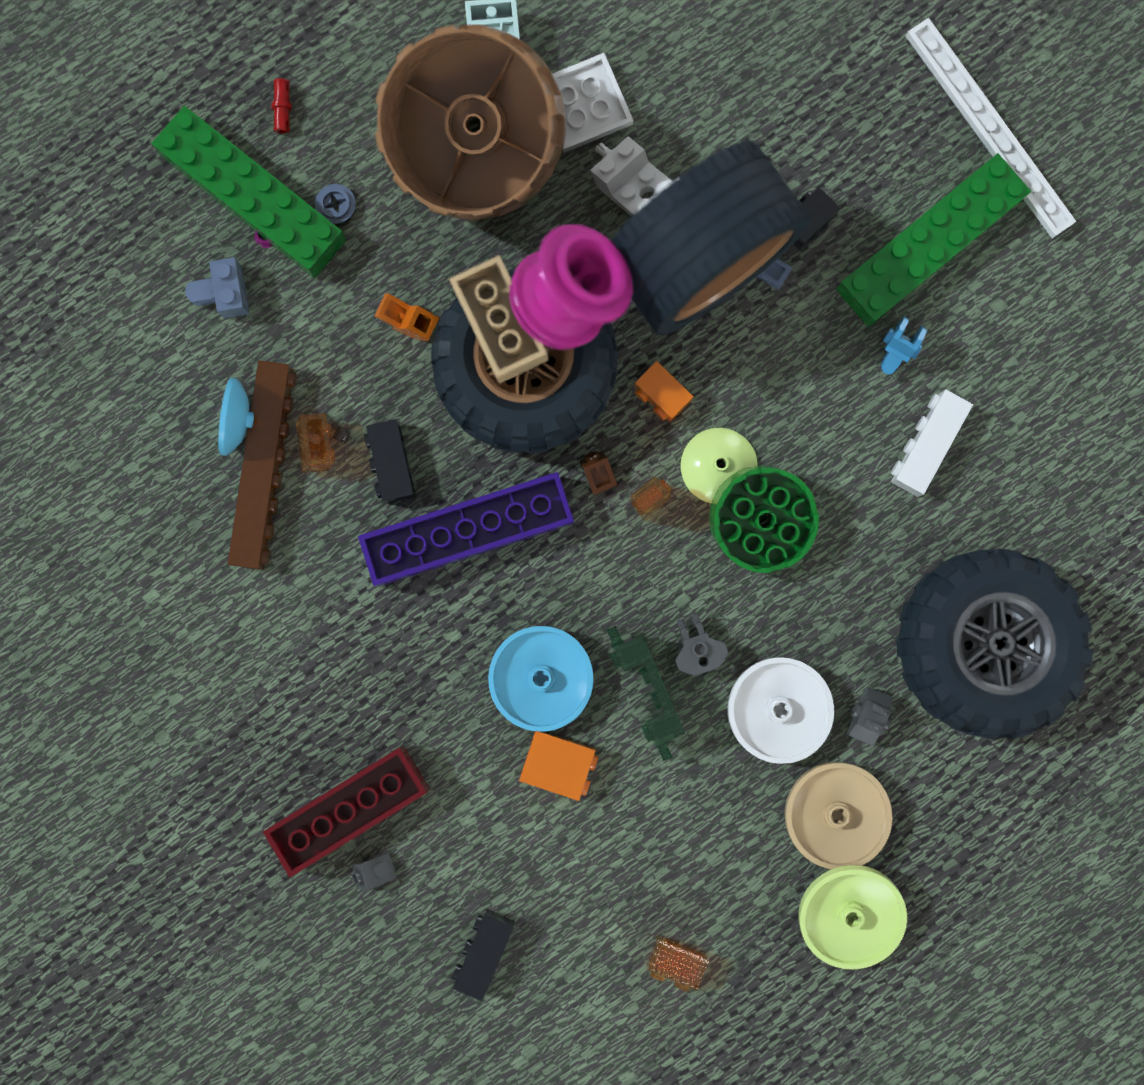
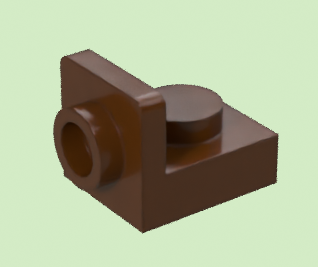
(598, 472)

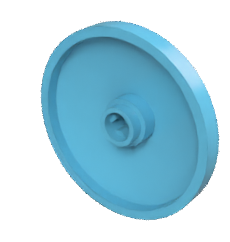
(540, 678)

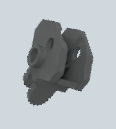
(696, 647)
(870, 716)

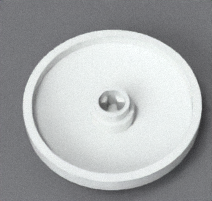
(780, 710)

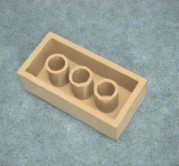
(487, 305)

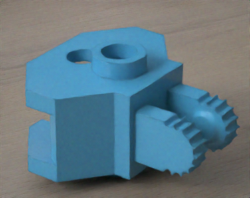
(901, 347)

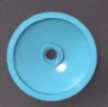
(234, 417)

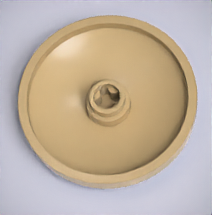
(838, 815)

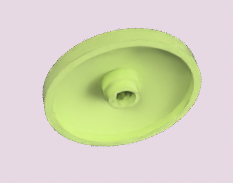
(852, 917)

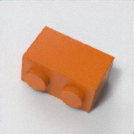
(662, 392)

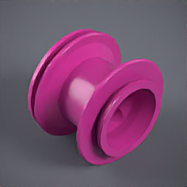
(570, 287)

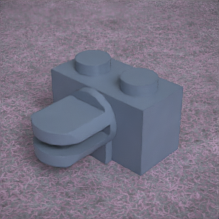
(224, 288)

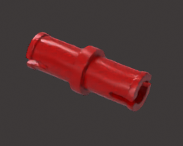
(281, 106)

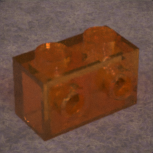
(314, 443)

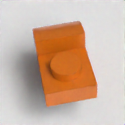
(405, 318)

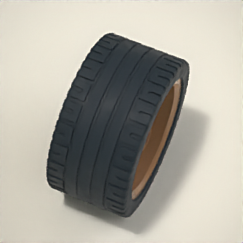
(708, 235)

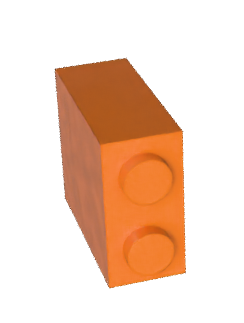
(559, 765)

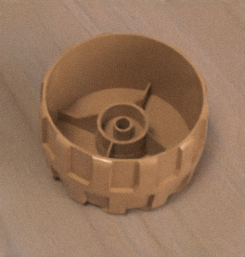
(428, 112)

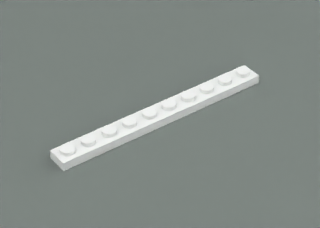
(988, 125)

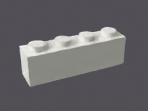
(931, 442)

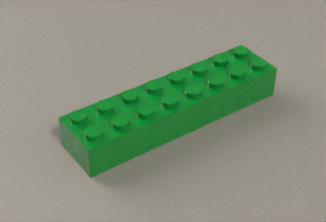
(249, 191)
(933, 240)

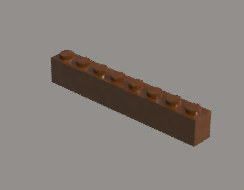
(261, 465)

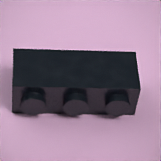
(389, 461)
(482, 954)

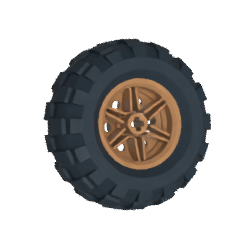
(518, 414)

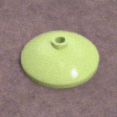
(700, 459)

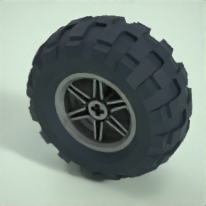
(949, 676)

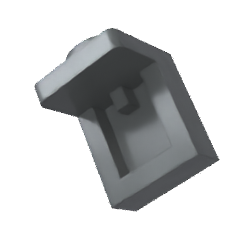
(373, 872)

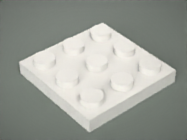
(591, 102)

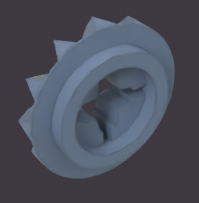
(341, 194)

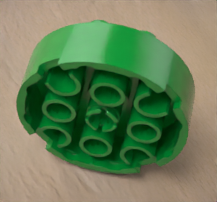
(790, 526)

